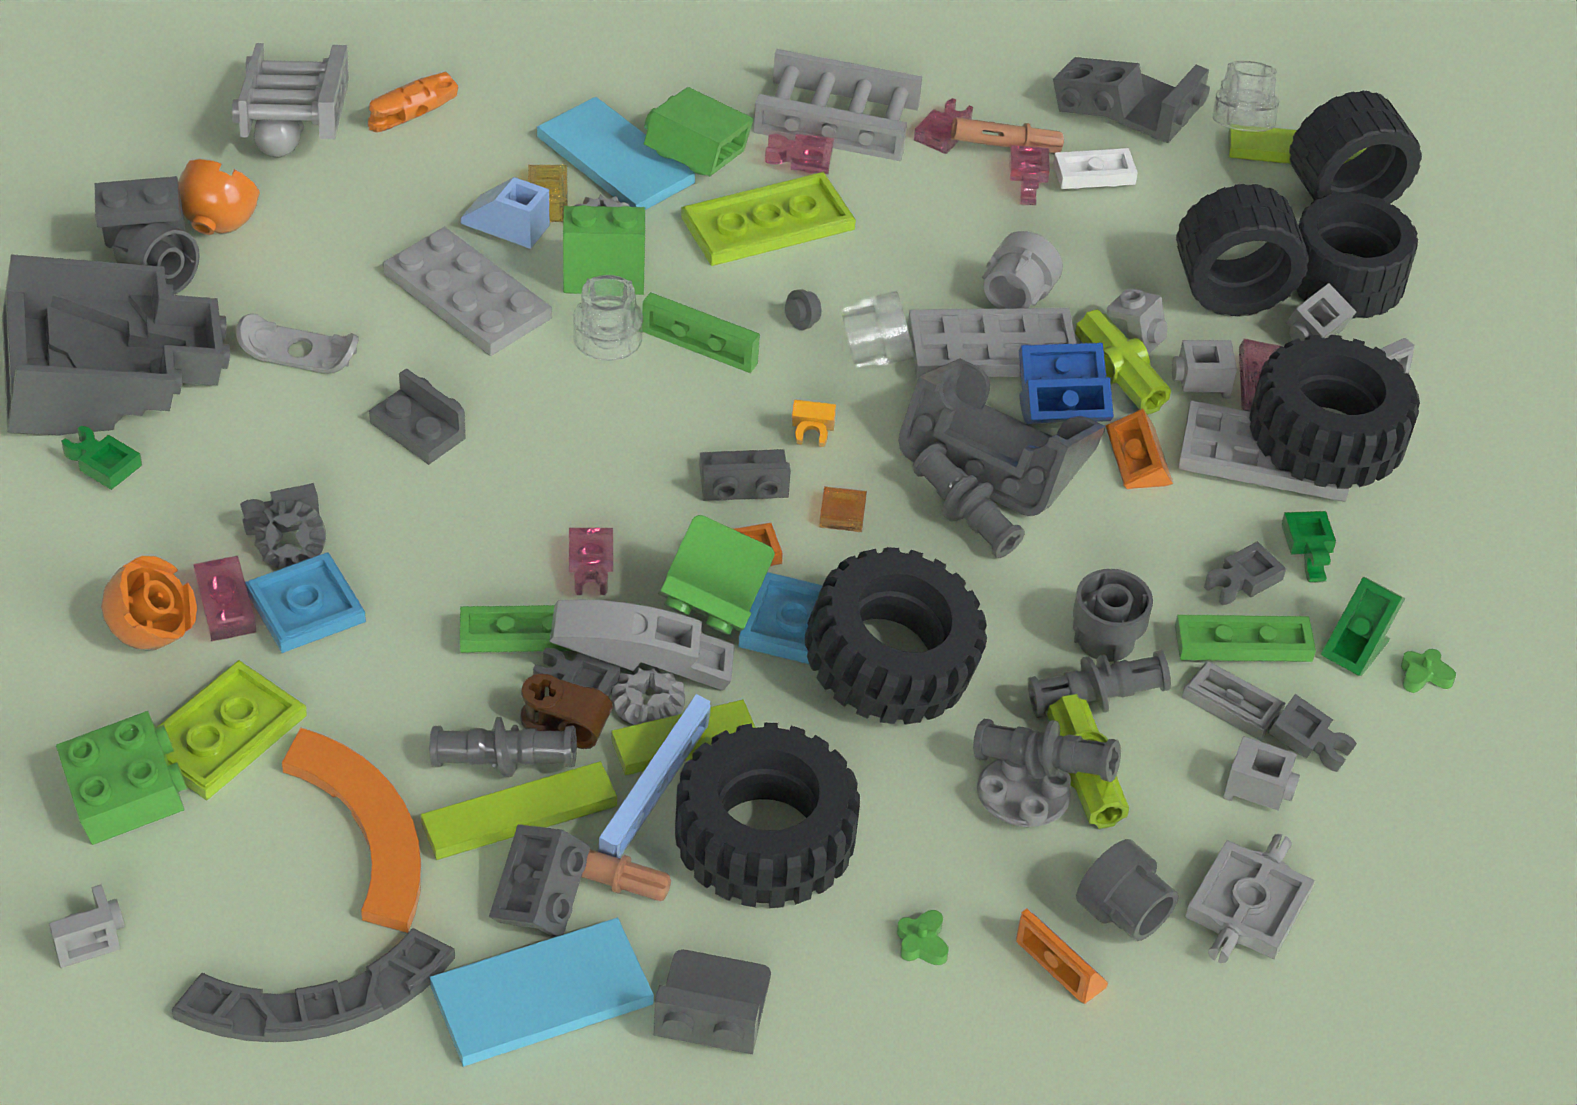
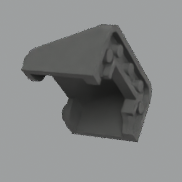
(1017, 459)

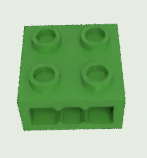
(697, 131)
(603, 243)
(122, 777)

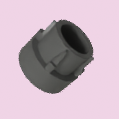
(159, 246)
(1111, 613)
(1127, 890)

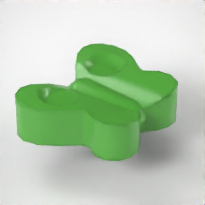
(1424, 669)
(921, 938)

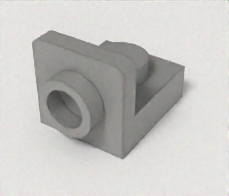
(88, 933)

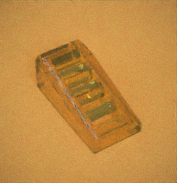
(555, 179)

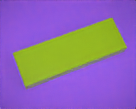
(640, 742)

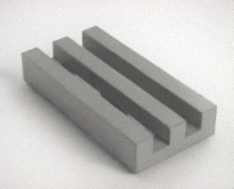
(1229, 704)

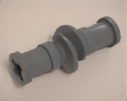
(968, 501)
(1101, 681)
(503, 747)
(1047, 751)

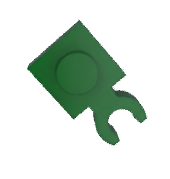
(102, 460)

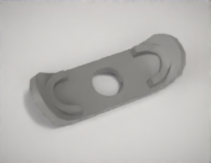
(271, 344)

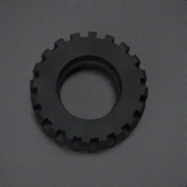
(1329, 445)
(877, 676)
(758, 862)

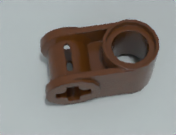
(565, 706)

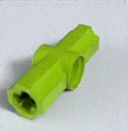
(1125, 361)
(1101, 800)

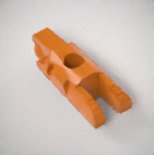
(411, 101)

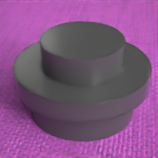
(802, 309)

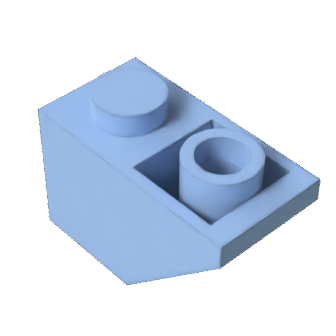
(511, 212)

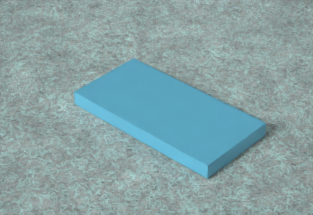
(614, 154)
(541, 991)

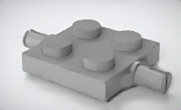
(1250, 898)

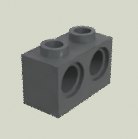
(1099, 87)

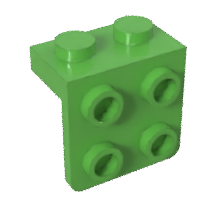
(716, 574)

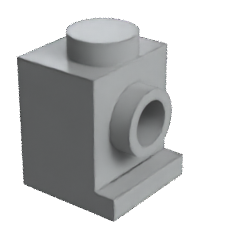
(1321, 315)
(1205, 366)
(1262, 774)

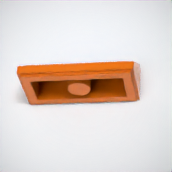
(1138, 452)
(1058, 958)

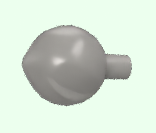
(277, 137)

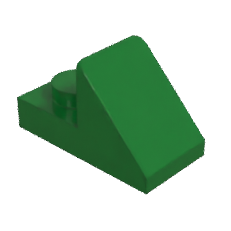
(1363, 627)

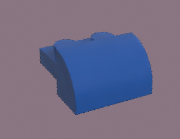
(1064, 383)

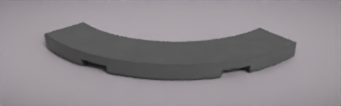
(318, 1009)

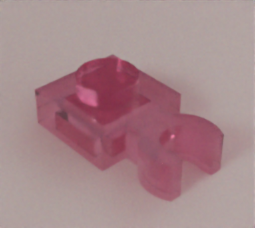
(936, 127)
(806, 153)
(591, 557)

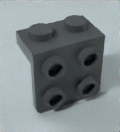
(1167, 107)
(137, 203)
(712, 1001)

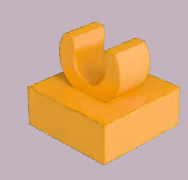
(813, 416)

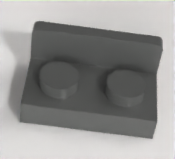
(420, 418)
(744, 474)
(540, 879)

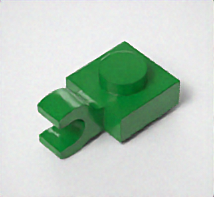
(1313, 536)

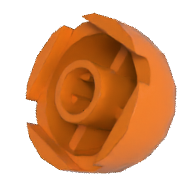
(214, 198)
(148, 604)

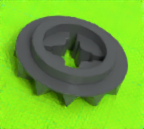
(289, 513)

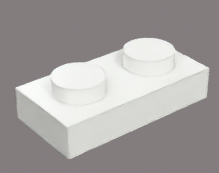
(1095, 168)

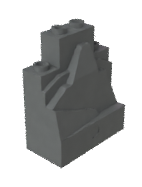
(101, 343)

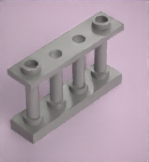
(293, 91)
(849, 128)

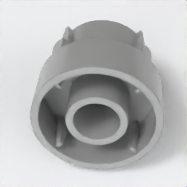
(1022, 271)

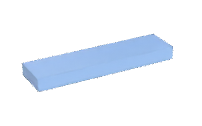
(655, 778)

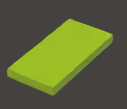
(767, 218)

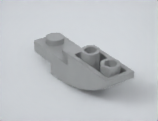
(645, 634)

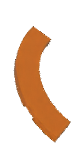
(379, 814)

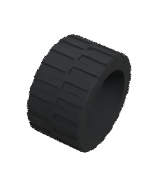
(1343, 129)
(1233, 218)
(1365, 229)

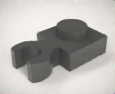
(253, 508)
(1246, 570)
(581, 671)
(1306, 729)

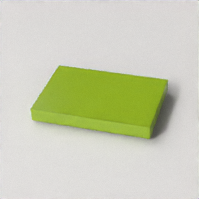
(229, 727)

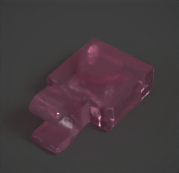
(1030, 167)

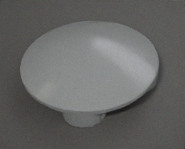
(1018, 798)

